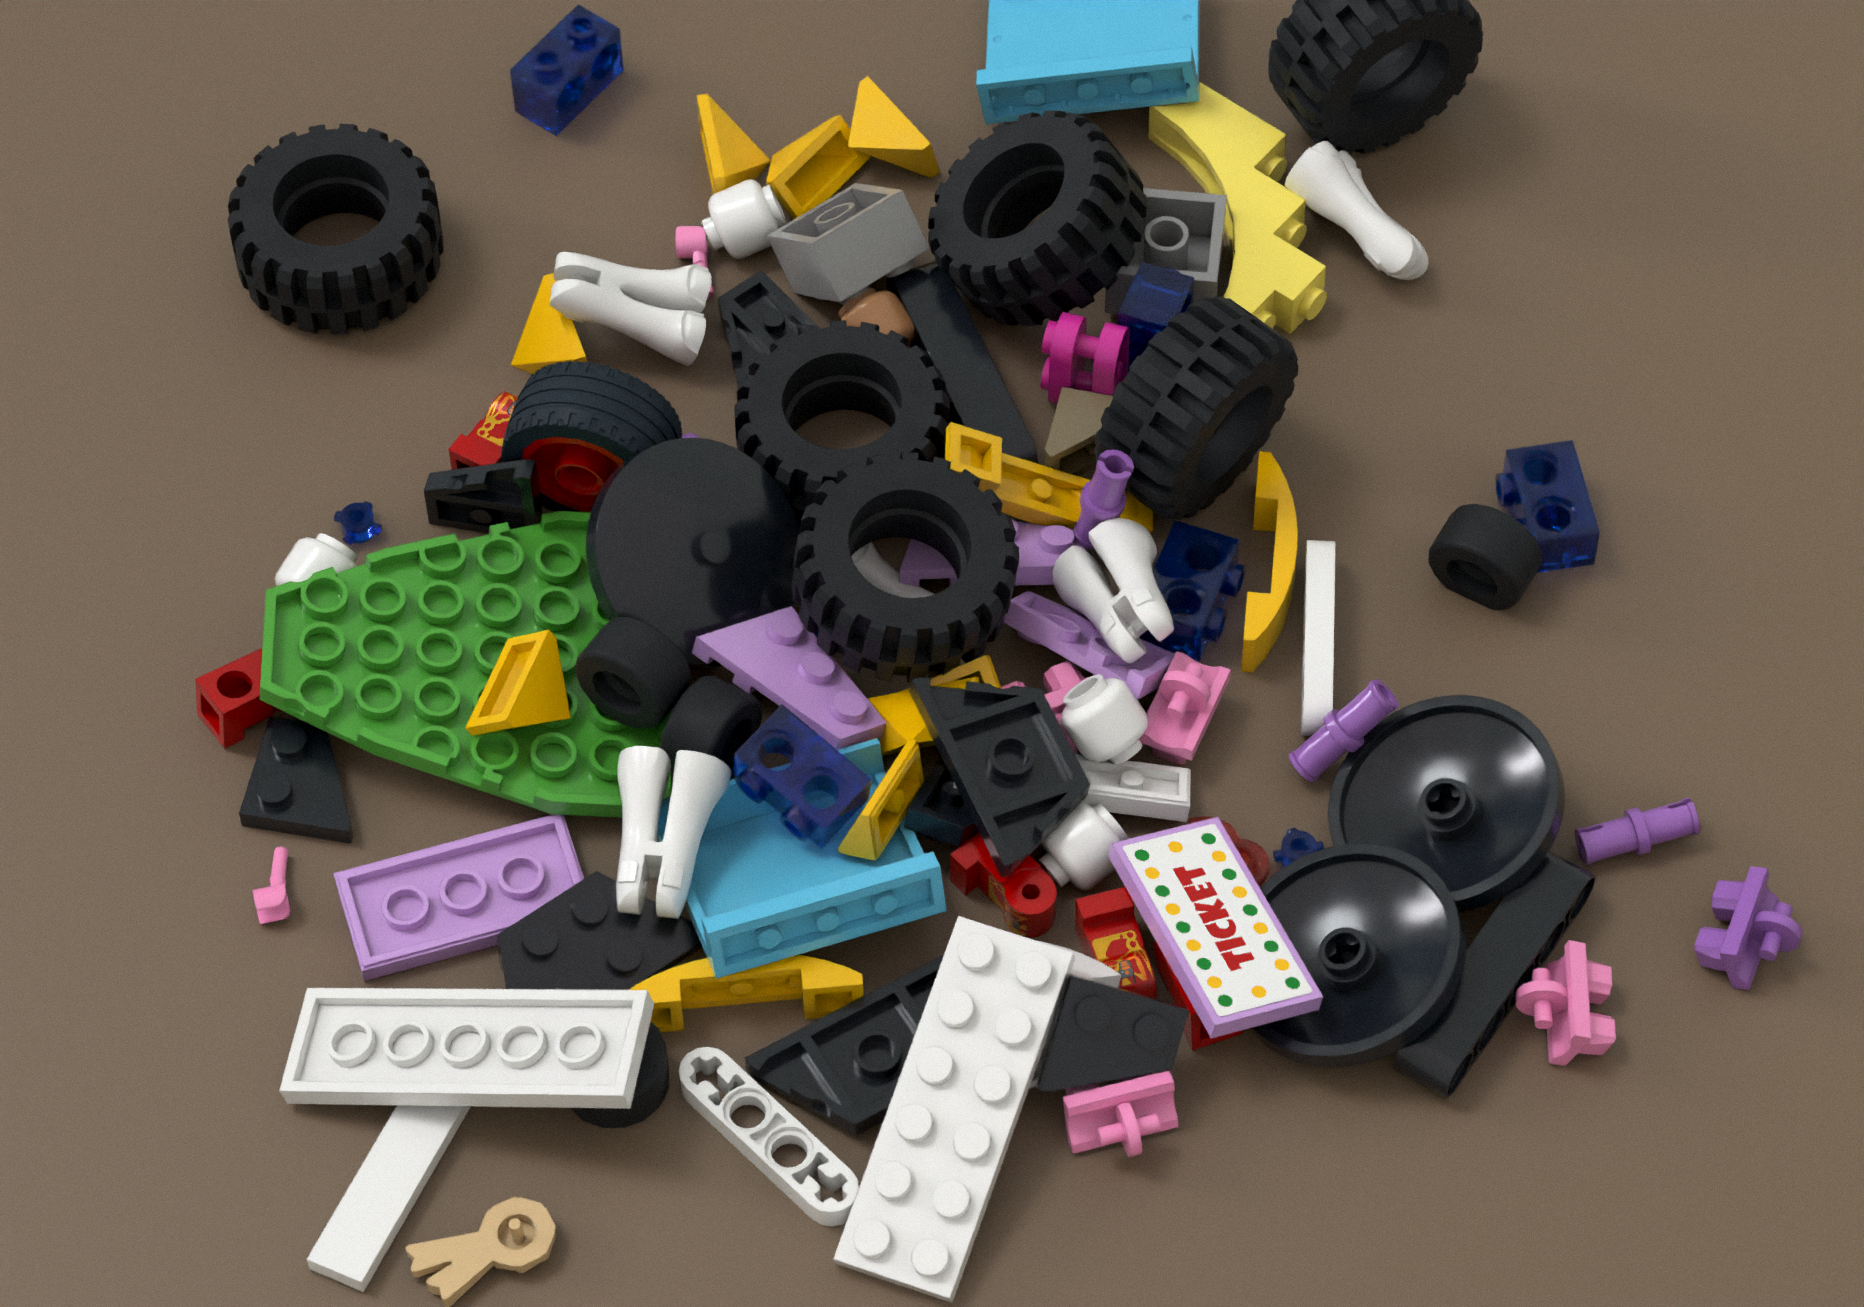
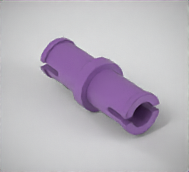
(1103, 495)
(1343, 730)
(1637, 831)

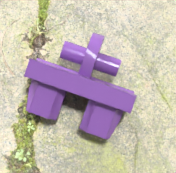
(1756, 930)

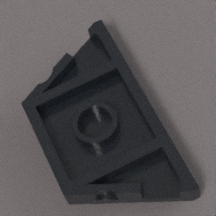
(1005, 762)
(589, 945)
(852, 1057)

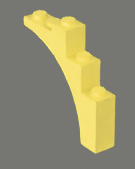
(1264, 221)

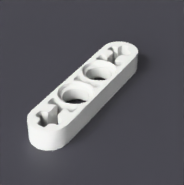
(1318, 635)
(774, 1131)

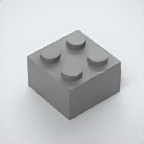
(1181, 234)
(849, 243)

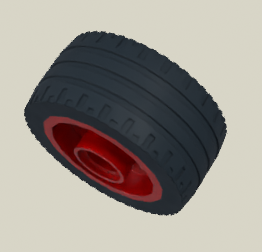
(582, 427)

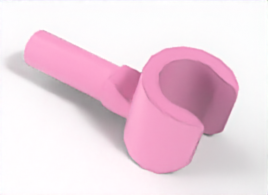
(692, 244)
(273, 901)

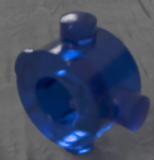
(357, 522)
(1296, 845)

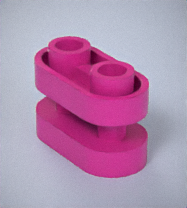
(1069, 347)

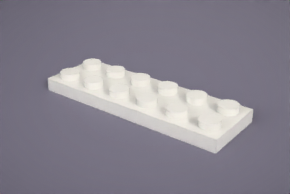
(468, 1047)
(954, 1109)

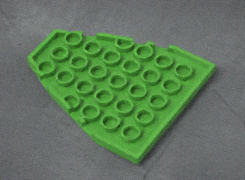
(410, 639)

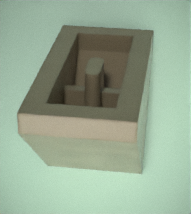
(1074, 430)

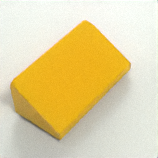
(886, 806)

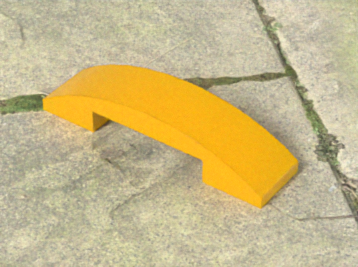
(1024, 487)
(1267, 611)
(692, 985)

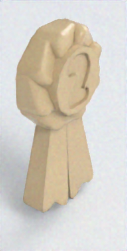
(511, 1238)

